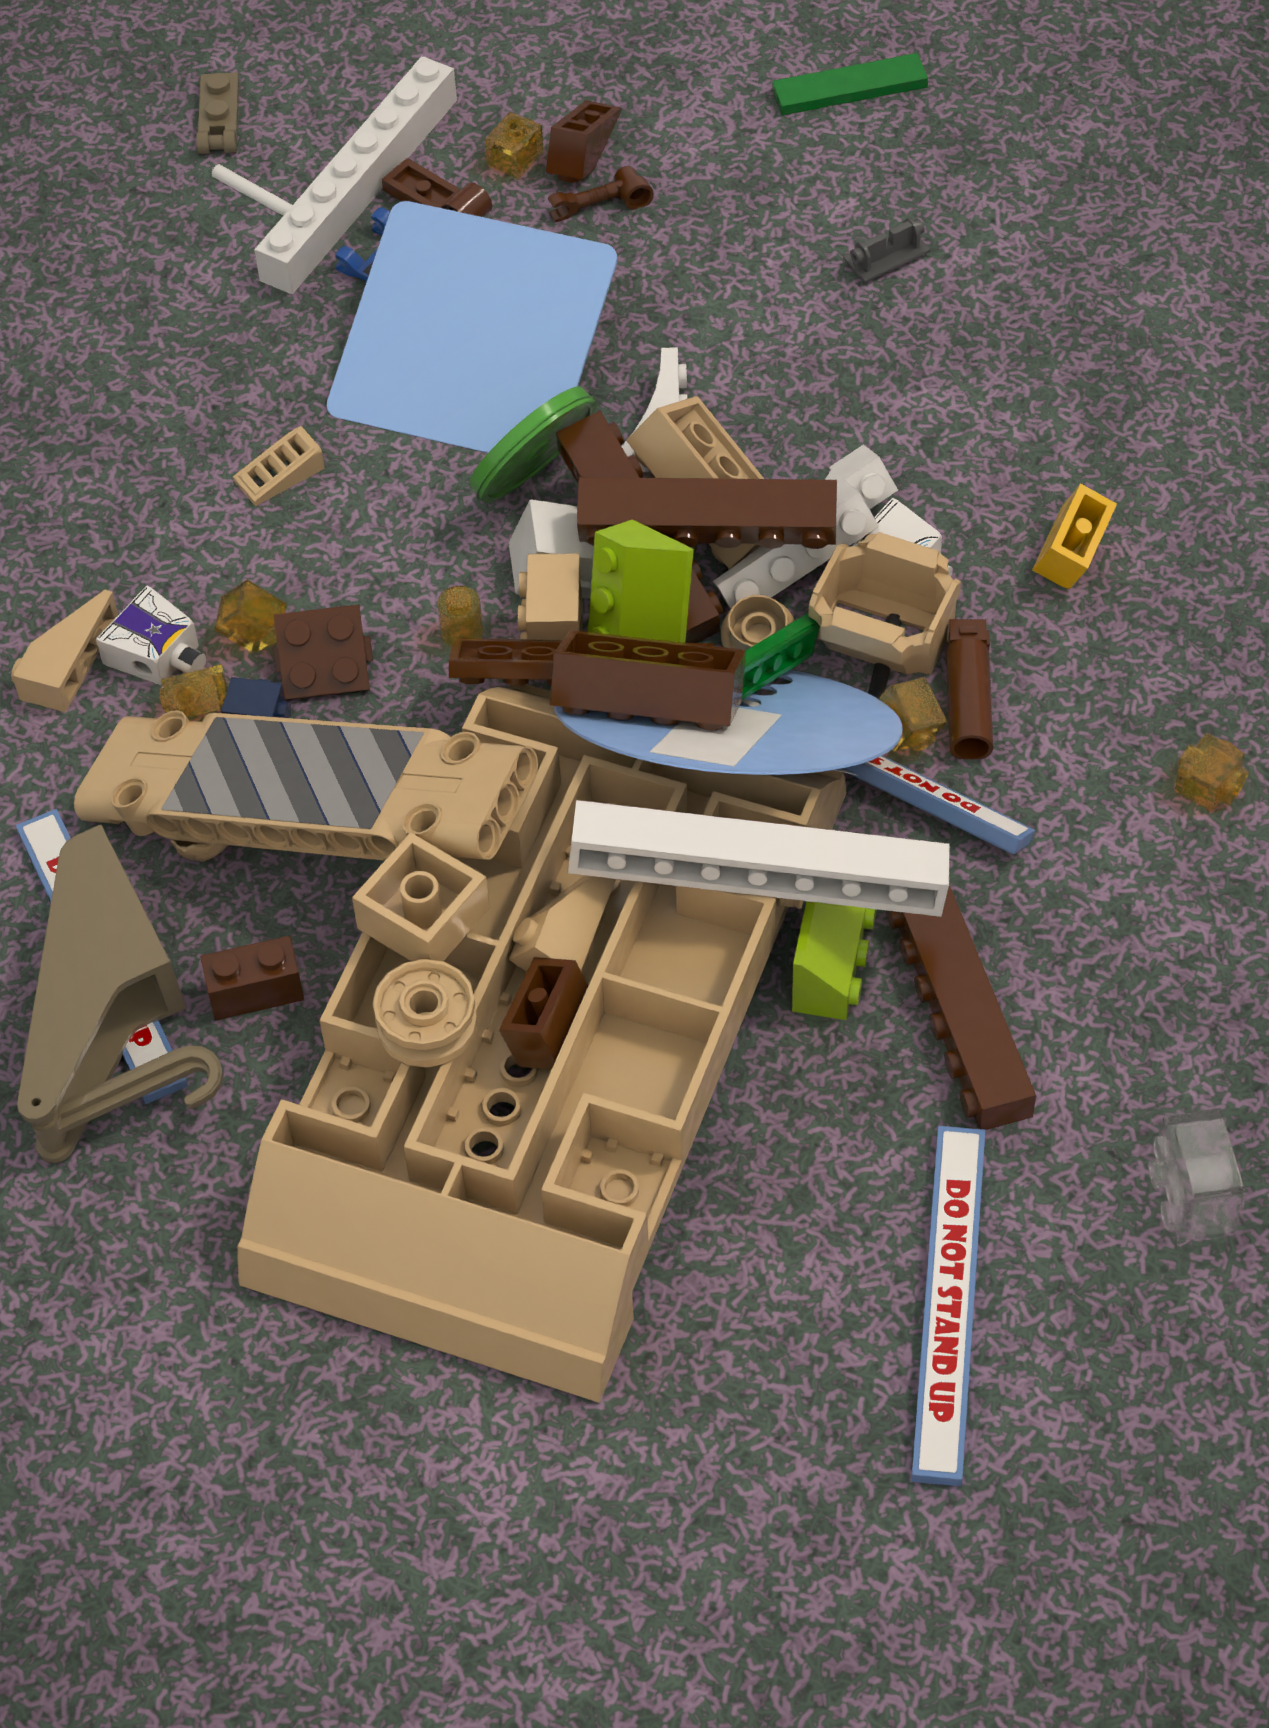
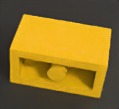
(1074, 537)

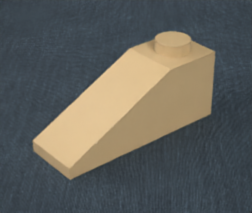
(63, 655)
(564, 925)

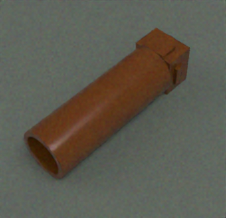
(969, 689)

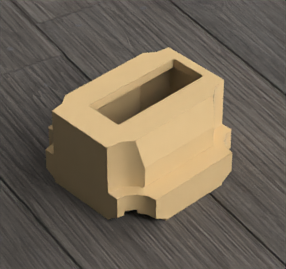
(882, 579)

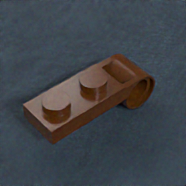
(419, 185)

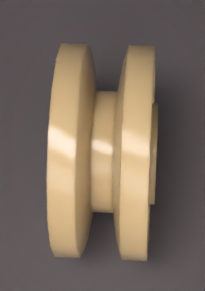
(429, 1037)

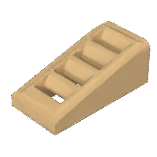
(287, 476)

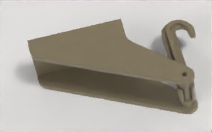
(94, 989)

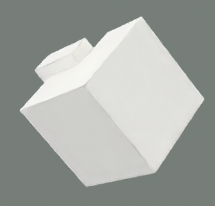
(549, 530)

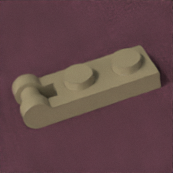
(218, 113)

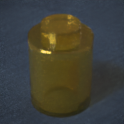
(459, 614)

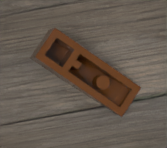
(580, 140)

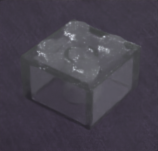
(1197, 1177)

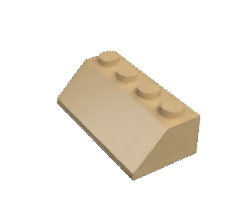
(691, 443)

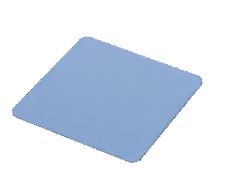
(468, 325)

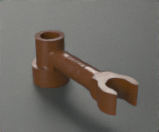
(628, 186)

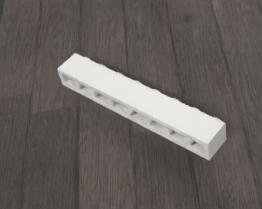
(355, 175)
(759, 858)

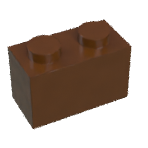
(252, 977)
(543, 1011)

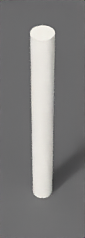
(250, 189)

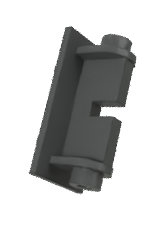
(888, 252)

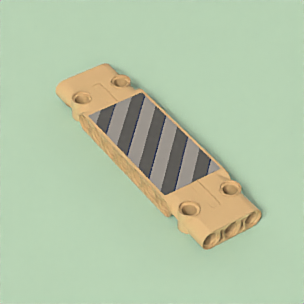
(307, 785)

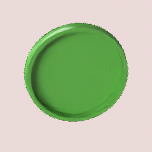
(529, 445)

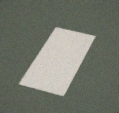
(717, 746)

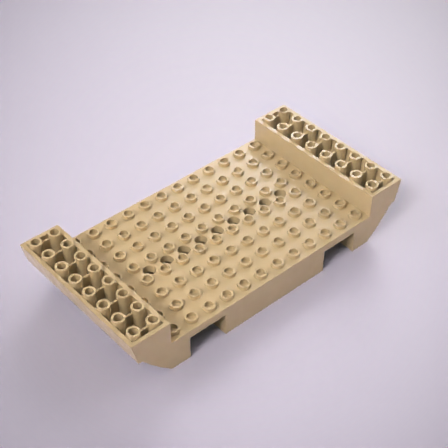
(533, 1251)

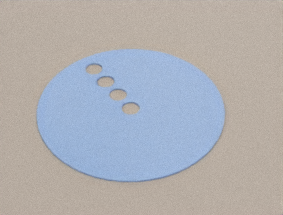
(819, 730)

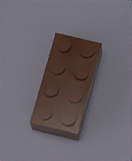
(648, 679)

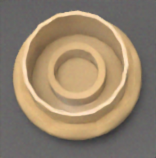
(752, 621)

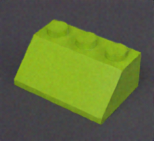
(639, 583)
(828, 958)

